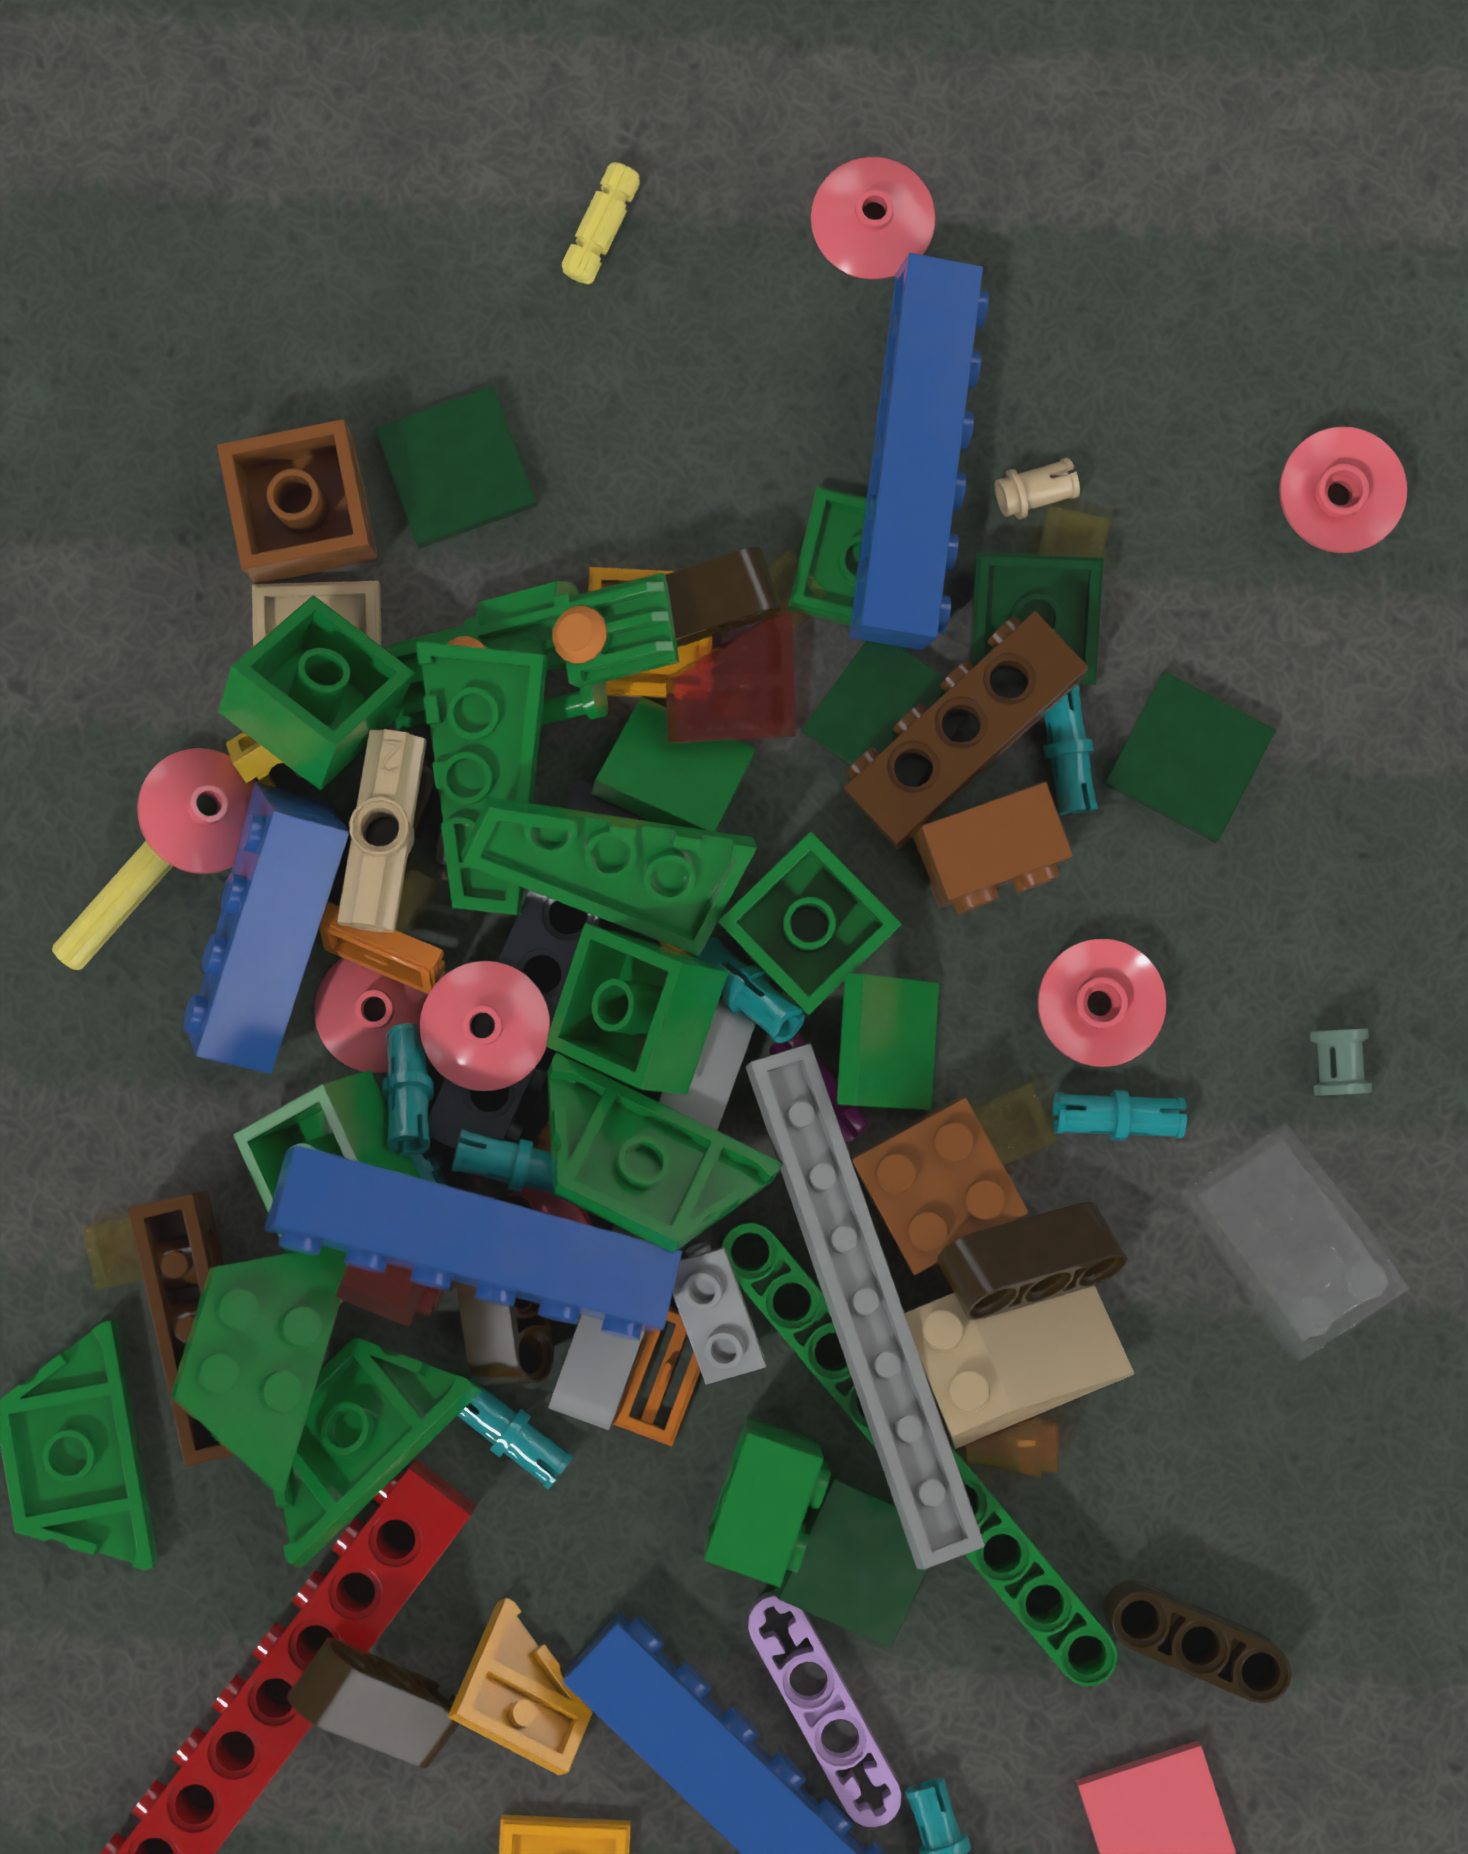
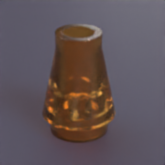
(1020, 1448)

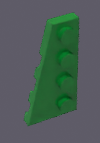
(485, 745)
(621, 869)

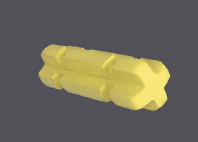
(600, 223)

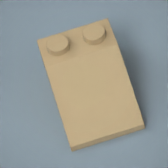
(1014, 1362)

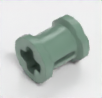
(1340, 1062)

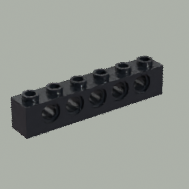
(530, 939)

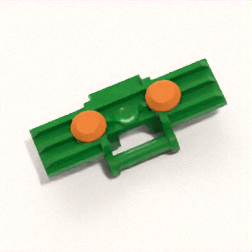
(585, 634)

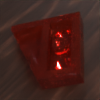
(737, 688)

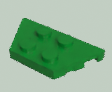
(644, 1160)
(260, 1354)
(360, 1431)
(77, 1454)

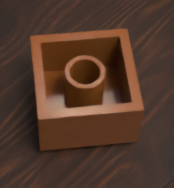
(297, 502)
(993, 846)
(937, 1183)

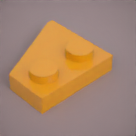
(519, 1695)

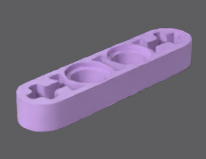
(819, 1709)

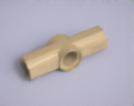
(386, 790)

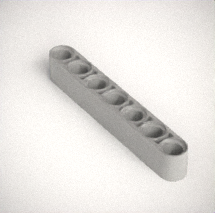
(601, 1362)

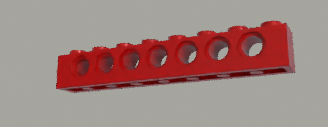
(235, 1782)

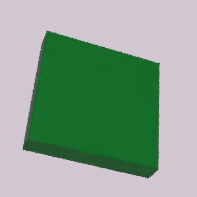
(831, 555)
(671, 780)
(887, 1042)

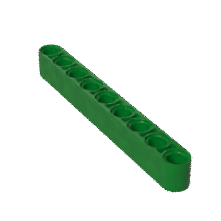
(1011, 1579)

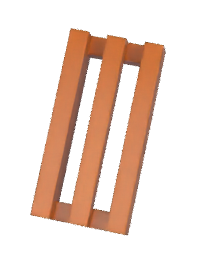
(384, 952)
(645, 1425)

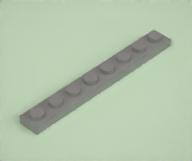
(864, 1307)

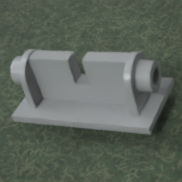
(716, 1315)

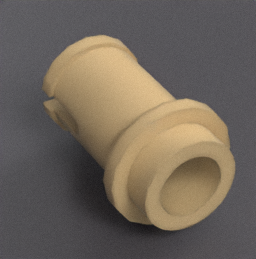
(1036, 488)

